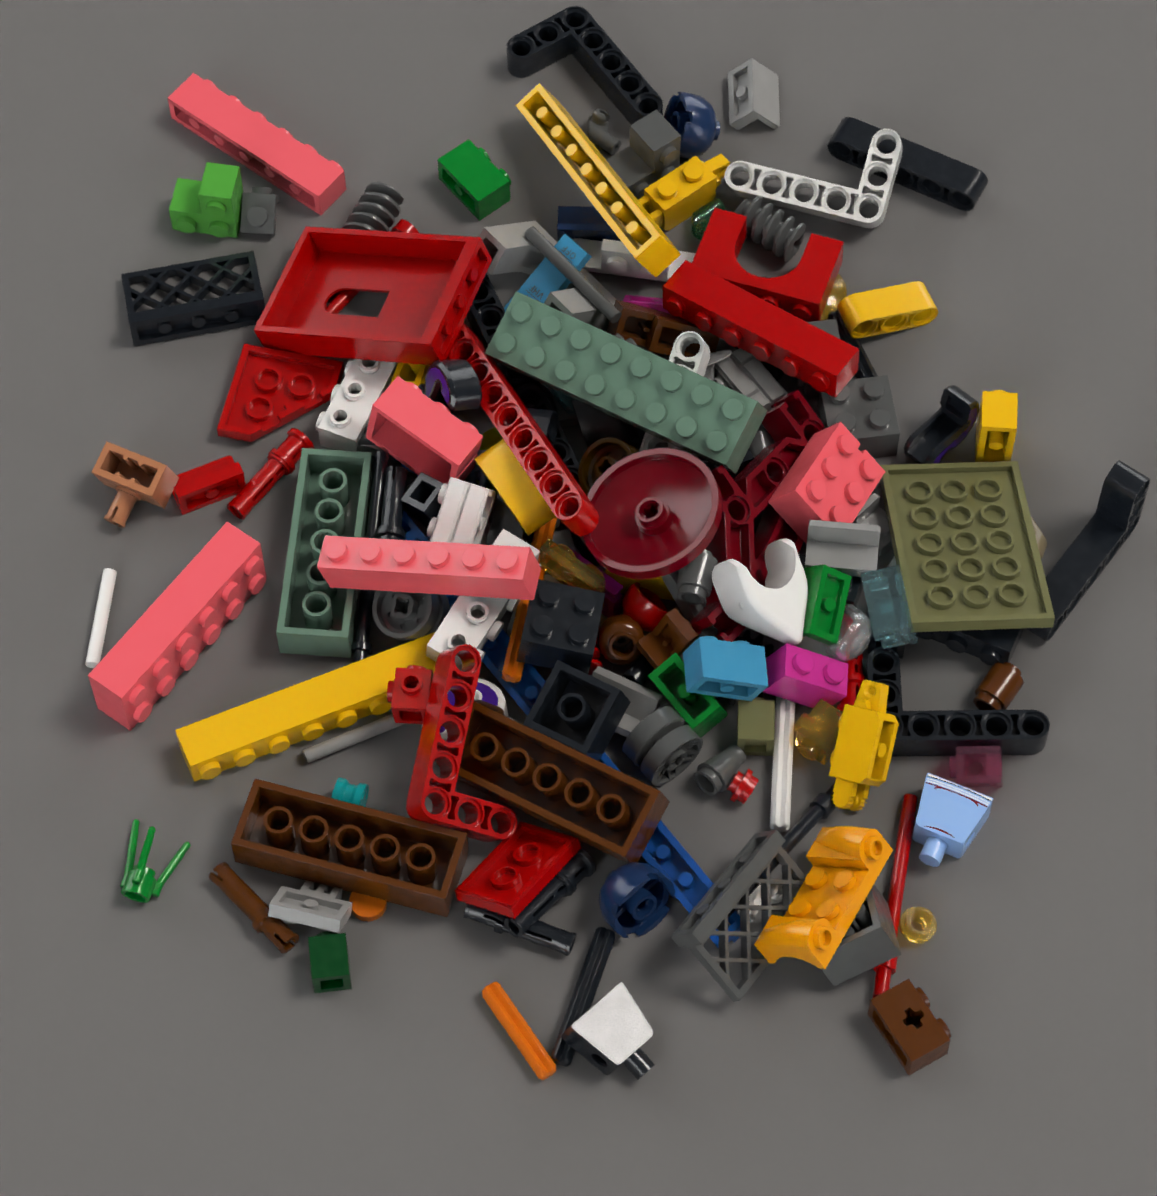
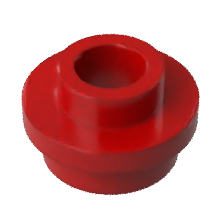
(742, 786)

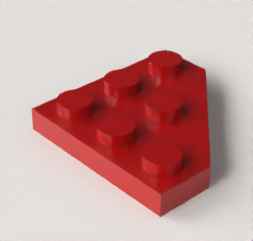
(273, 390)

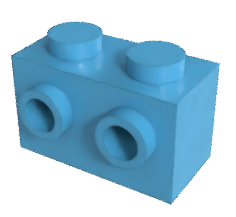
(725, 668)

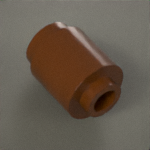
(998, 687)

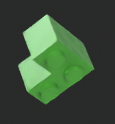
(209, 204)

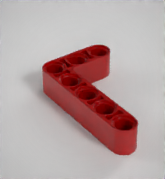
(449, 754)

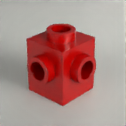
(409, 694)

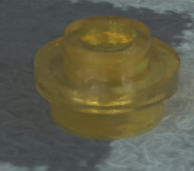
(922, 916)

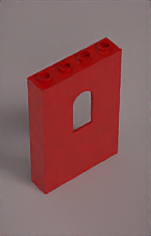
(428, 287)

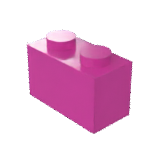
(806, 676)

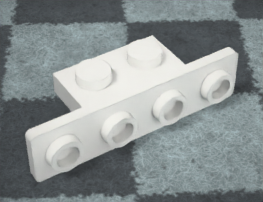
(615, 259)

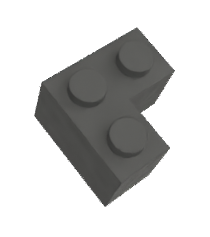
(651, 153)
(866, 943)

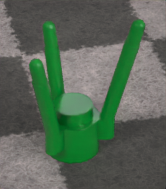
(139, 880)

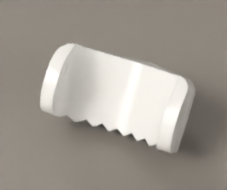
(770, 609)

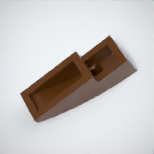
(656, 329)

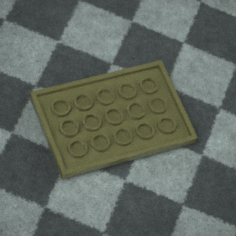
(966, 546)

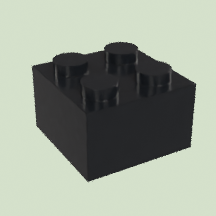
(561, 626)
(577, 710)

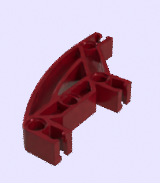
(791, 426)

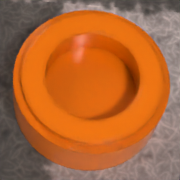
(367, 907)

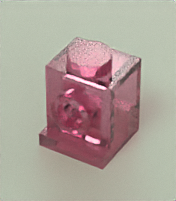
(988, 756)

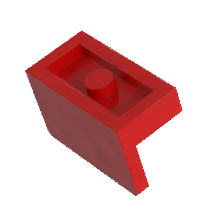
(208, 484)

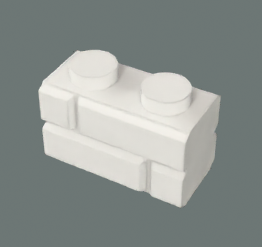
(462, 513)

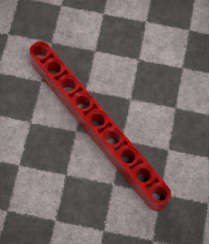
(526, 438)

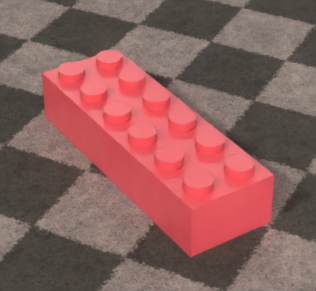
(178, 626)

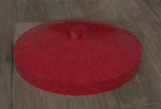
(654, 513)

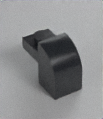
(422, 498)

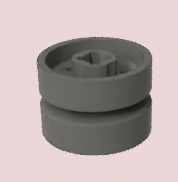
(409, 614)
(662, 745)

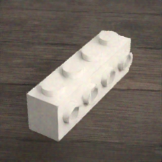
(352, 403)
(475, 618)

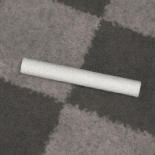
(101, 617)

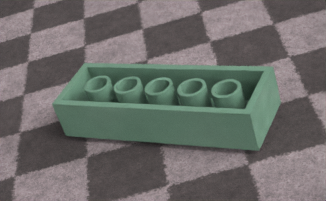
(329, 501)

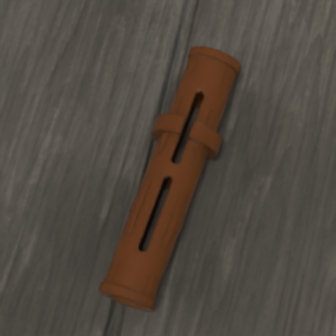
(253, 907)

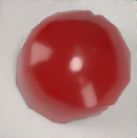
(643, 607)

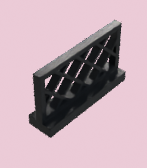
(196, 315)

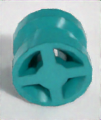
(350, 793)

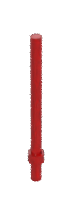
(897, 885)

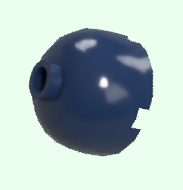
(694, 121)
(635, 898)

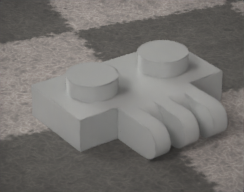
(311, 907)

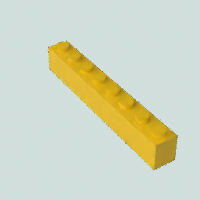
(598, 180)
(296, 712)

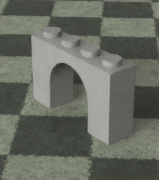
(515, 253)

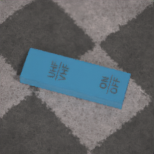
(547, 277)

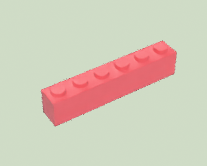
(257, 143)
(429, 567)

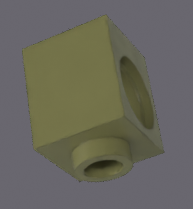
(756, 726)

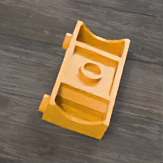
(842, 874)

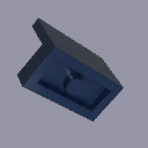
(583, 223)

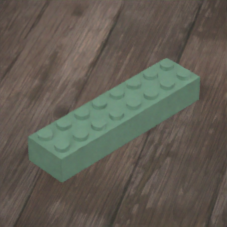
(626, 382)

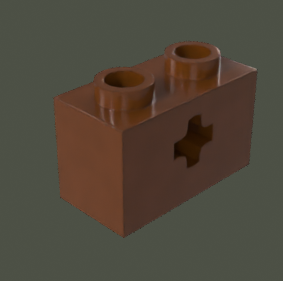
(910, 1045)

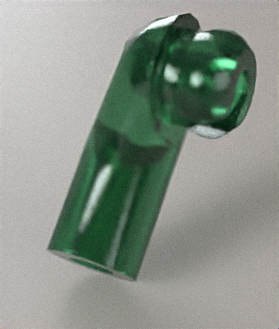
(701, 217)

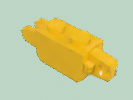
(683, 190)
(862, 746)

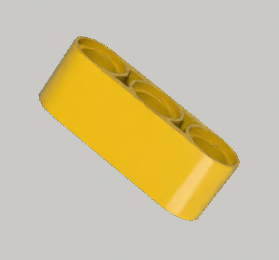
(887, 309)
(514, 487)

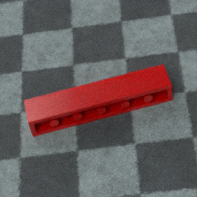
(760, 329)

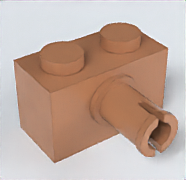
(133, 479)

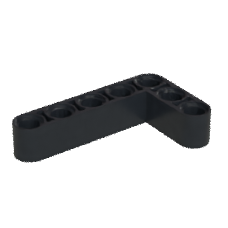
(579, 34)
(1097, 543)
(941, 722)

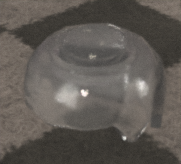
(853, 635)

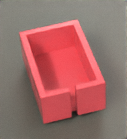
(423, 433)
(827, 481)

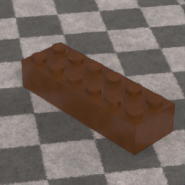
(559, 785)
(350, 847)

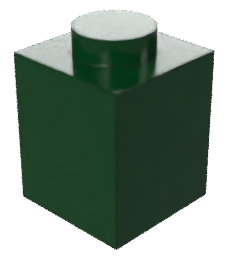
(329, 962)

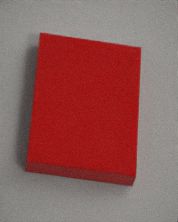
(517, 870)

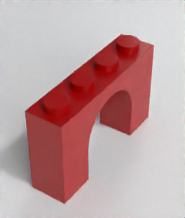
(799, 292)

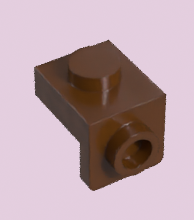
(669, 636)

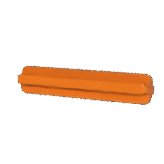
(519, 1030)

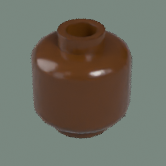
(611, 645)

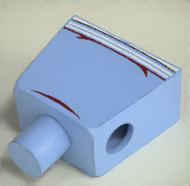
(948, 819)

